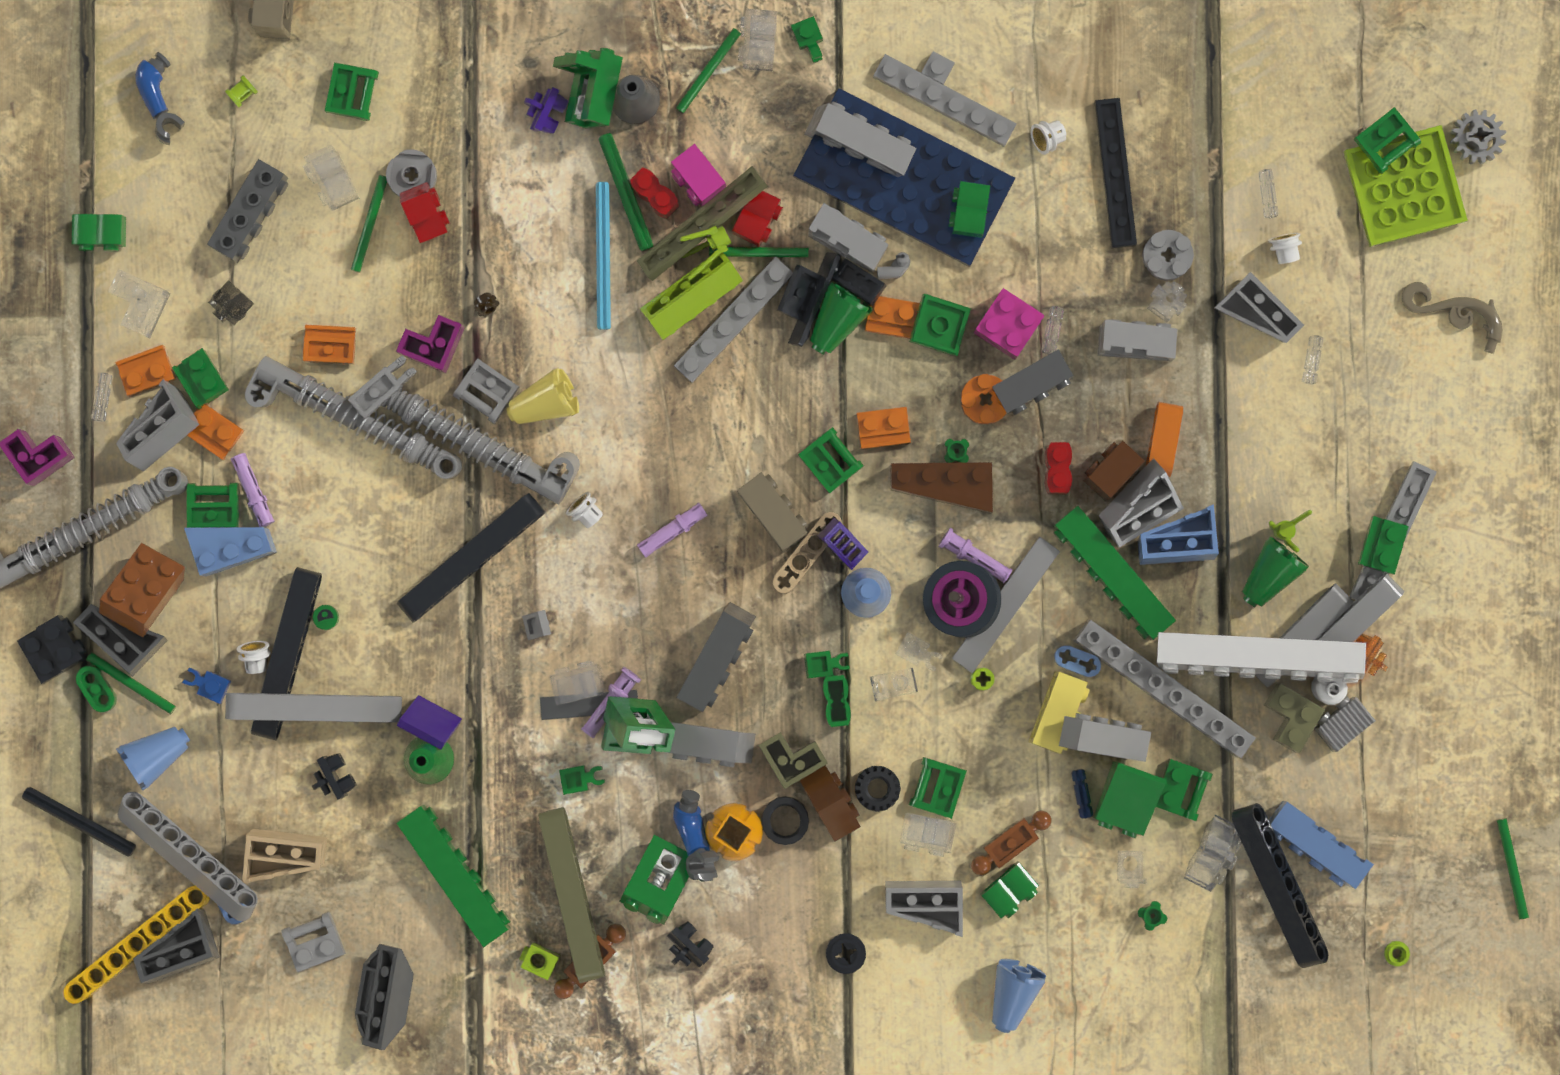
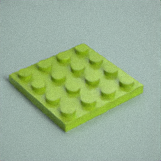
(1412, 195)

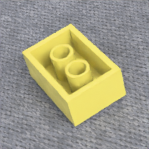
(1061, 700)

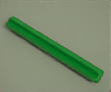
(625, 192)

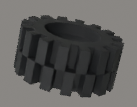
(890, 797)

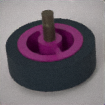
(962, 599)

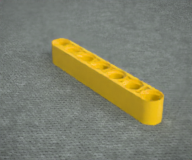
(126, 949)

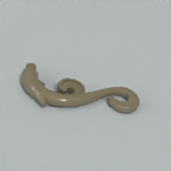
(1488, 311)

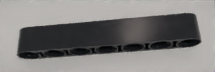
(471, 557)
(289, 643)
(1280, 885)

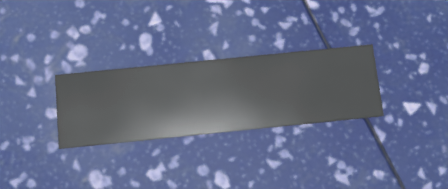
(580, 708)

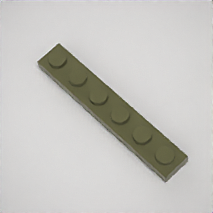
(712, 213)

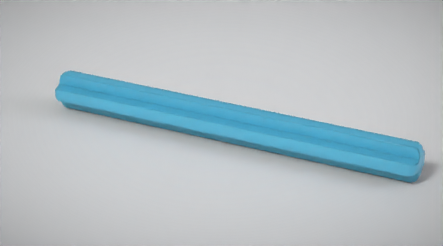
(603, 256)

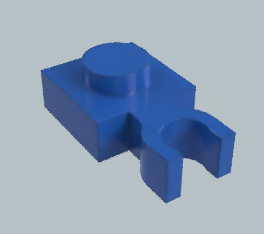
(210, 686)

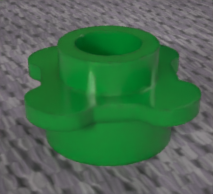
(962, 446)
(1151, 923)

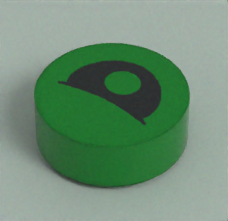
(326, 617)

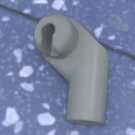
(896, 269)

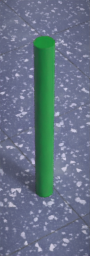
(708, 70)
(369, 224)
(765, 252)
(131, 683)
(1512, 868)

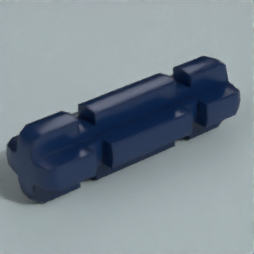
(1082, 793)

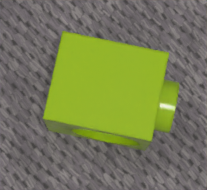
(544, 971)

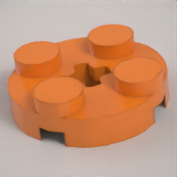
(971, 401)

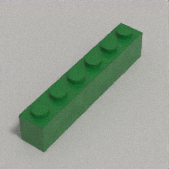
(1114, 573)
(453, 875)

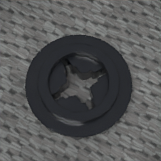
(857, 958)

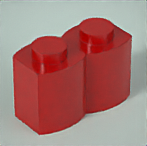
(649, 189)
(757, 217)
(1057, 460)

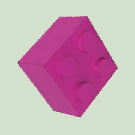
(697, 176)
(1009, 324)

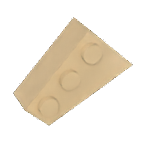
(281, 853)

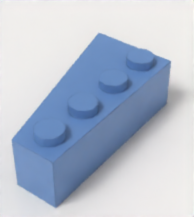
(1319, 846)

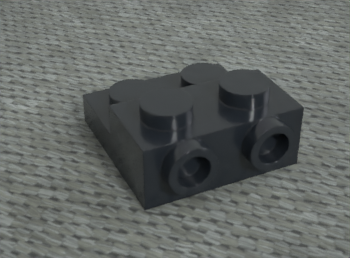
(52, 648)

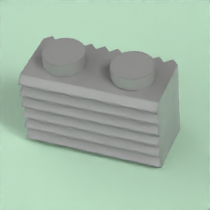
(1344, 723)

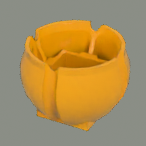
(741, 814)

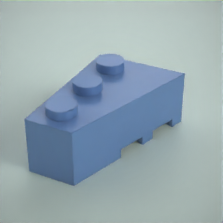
(1181, 540)
(228, 547)

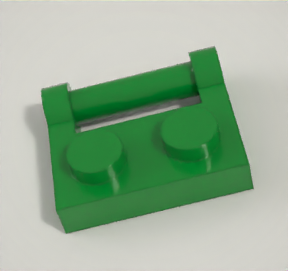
(343, 90)
(1381, 134)
(823, 464)
(213, 513)
(1178, 778)
(945, 791)

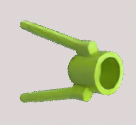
(717, 239)
(1286, 530)

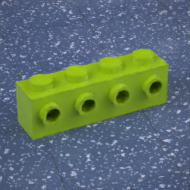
(689, 298)

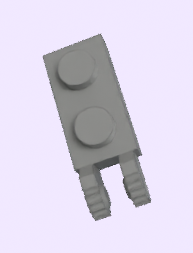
(380, 388)

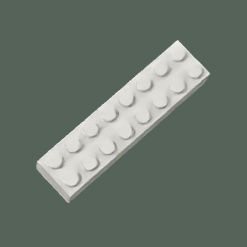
(1261, 656)

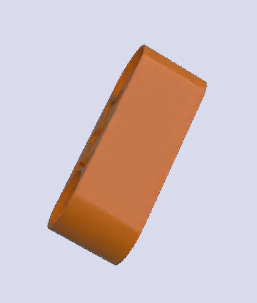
(1165, 435)

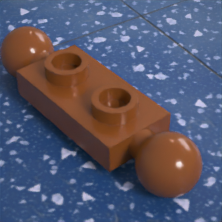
(1011, 843)
(614, 935)

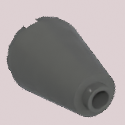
(636, 99)

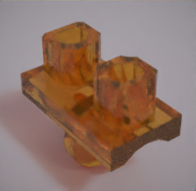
(1373, 646)

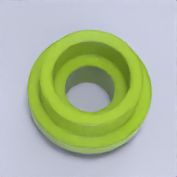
(1404, 953)

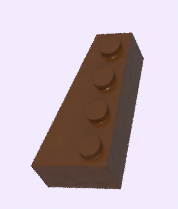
(950, 483)

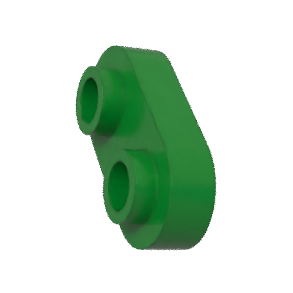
(95, 690)

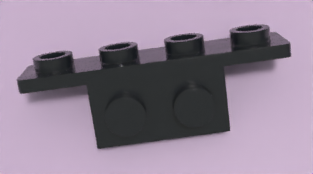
(805, 295)

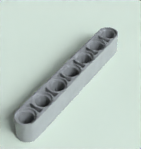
(313, 707)
(192, 866)

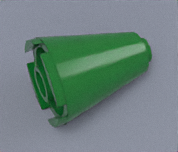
(837, 318)
(1272, 573)
(438, 761)

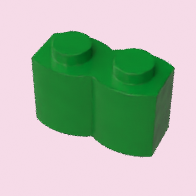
(970, 209)
(98, 231)
(837, 708)
(1009, 890)

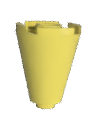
(544, 400)

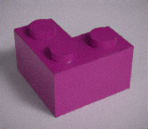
(437, 349)
(33, 461)

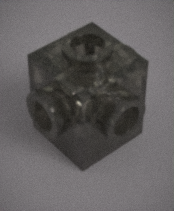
(230, 303)

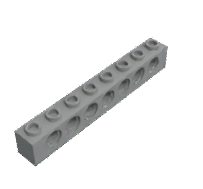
(1164, 689)

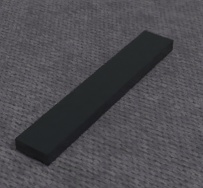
(1115, 173)

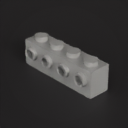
(1105, 738)

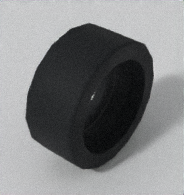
(789, 839)

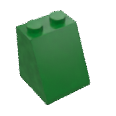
(1128, 799)

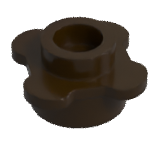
(486, 304)

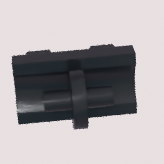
(339, 786)
(684, 948)

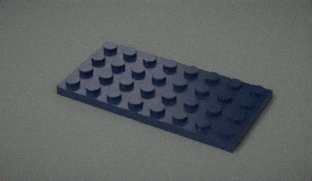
(912, 203)

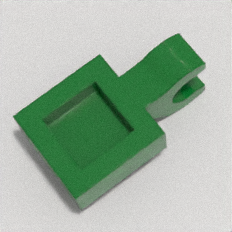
(807, 36)

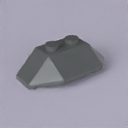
(383, 996)

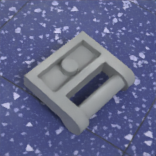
(491, 384)
(316, 950)

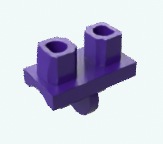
(551, 100)

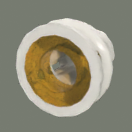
(1046, 137)
(1286, 247)
(585, 510)
(254, 656)

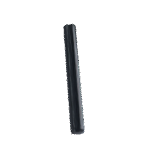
(78, 821)

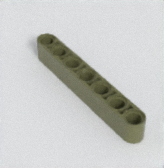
(571, 895)

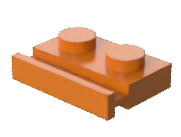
(892, 317)
(329, 344)
(145, 370)
(883, 428)
(215, 431)

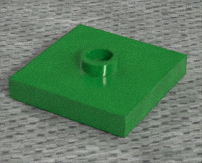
(939, 325)

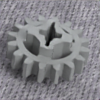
(1479, 147)

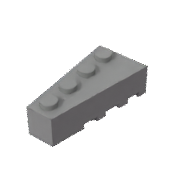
(861, 138)

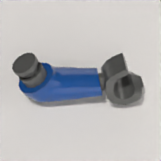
(148, 83)
(692, 832)

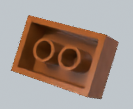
(142, 589)

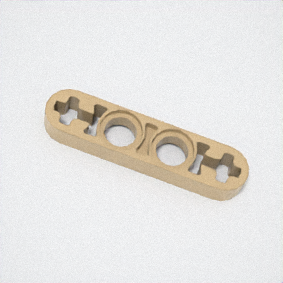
(803, 550)

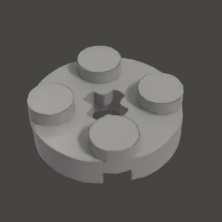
(403, 163)
(1160, 242)

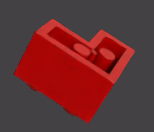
(423, 213)

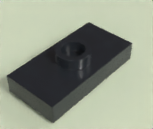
(859, 282)

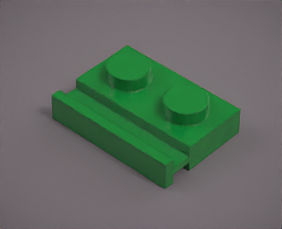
(200, 378)
(1383, 545)

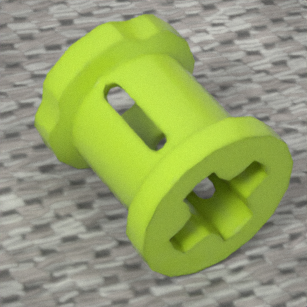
(241, 91)
(988, 684)

